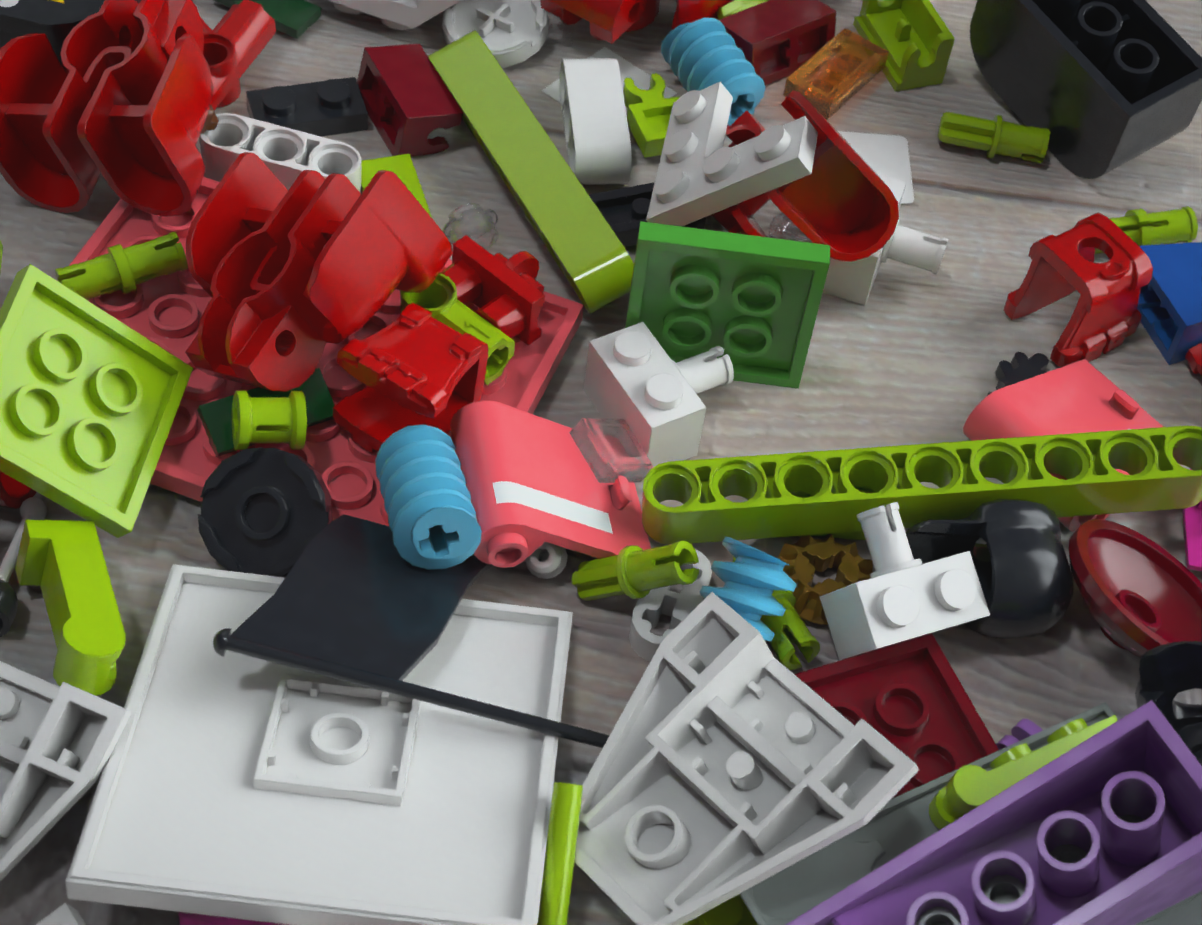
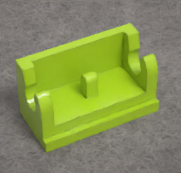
(914, 37)

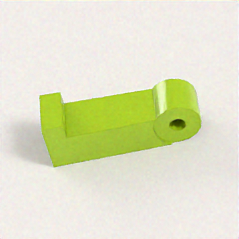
(78, 597)

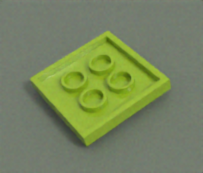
(82, 401)

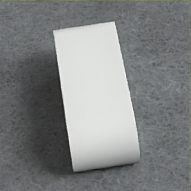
(595, 121)
(280, 148)

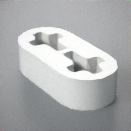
(662, 600)

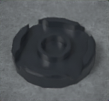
(262, 511)

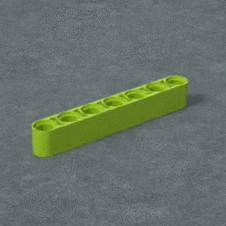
(535, 173)

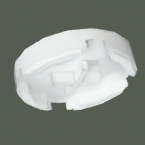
(508, 27)

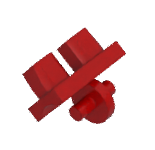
(499, 287)

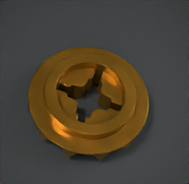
(818, 555)

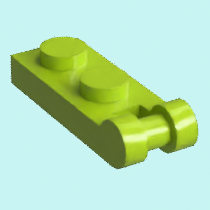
(974, 785)

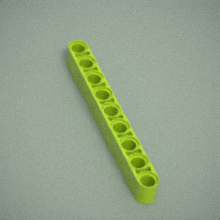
(897, 473)

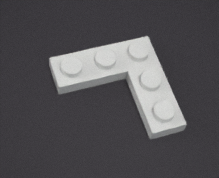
(704, 177)

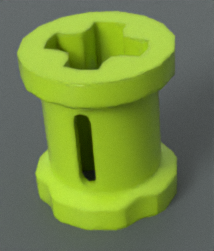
(269, 420)

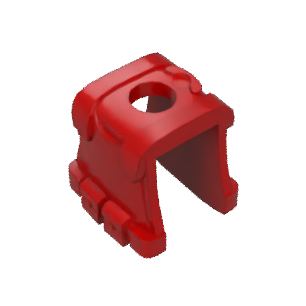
(1107, 289)
(414, 375)

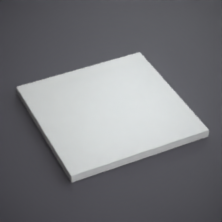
(323, 796)

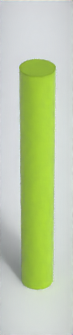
(560, 854)

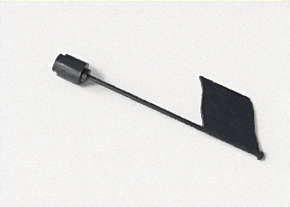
(369, 620)

